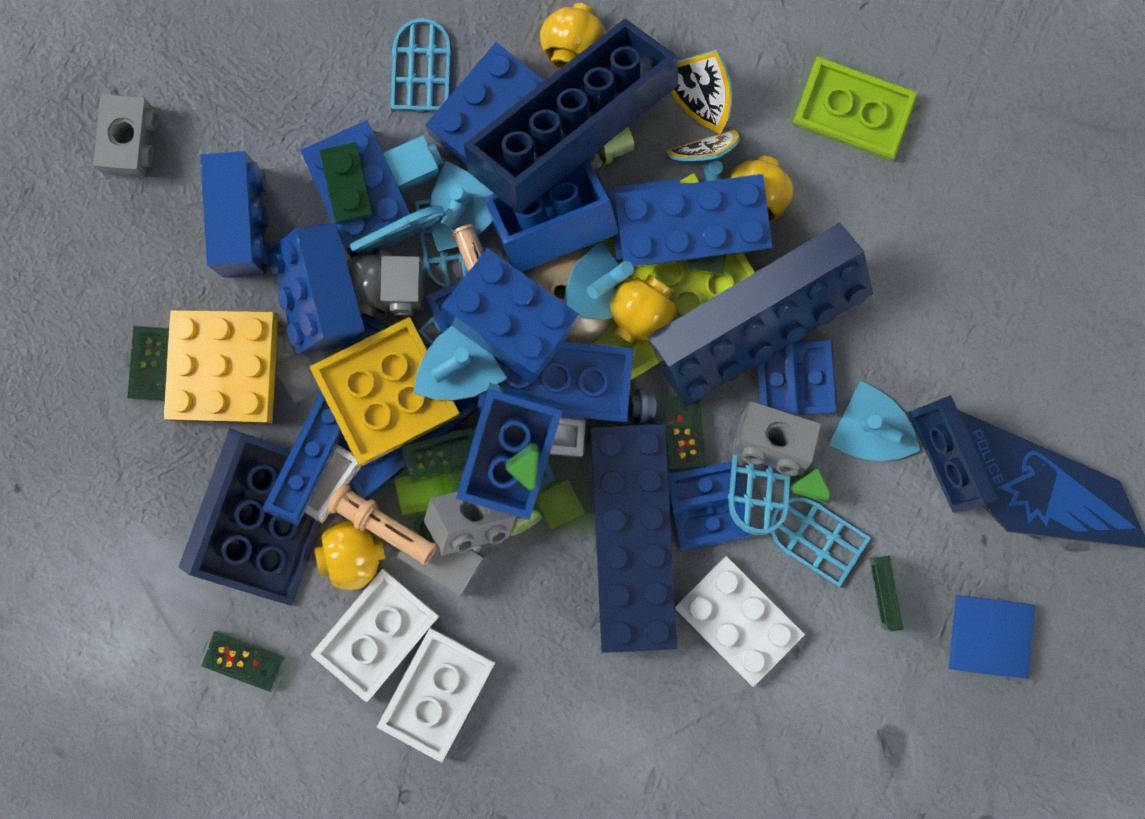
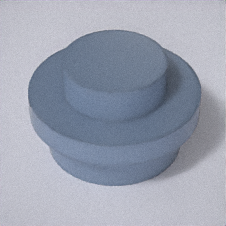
(642, 407)

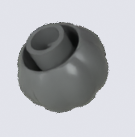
(366, 281)

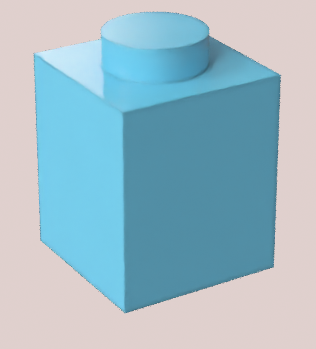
(413, 163)

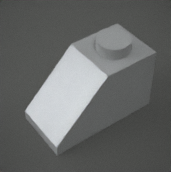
(449, 570)

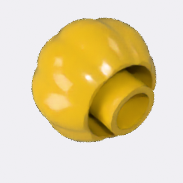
(569, 33)
(776, 183)
(642, 308)
(349, 556)

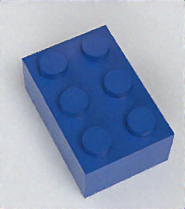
(481, 98)
(383, 190)
(234, 214)
(556, 224)
(315, 289)
(509, 315)
(505, 427)

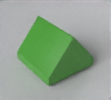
(524, 466)
(810, 486)

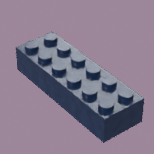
(571, 115)
(762, 314)
(633, 538)

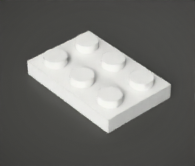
(739, 621)
(375, 635)
(436, 694)

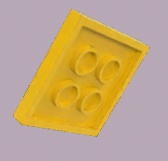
(221, 366)
(374, 392)

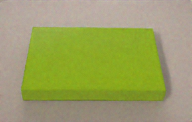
(854, 108)

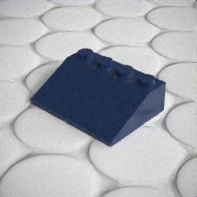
(234, 537)

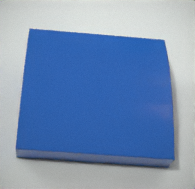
(800, 379)
(702, 506)
(991, 636)

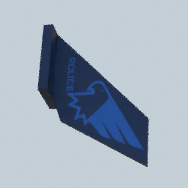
(1021, 481)

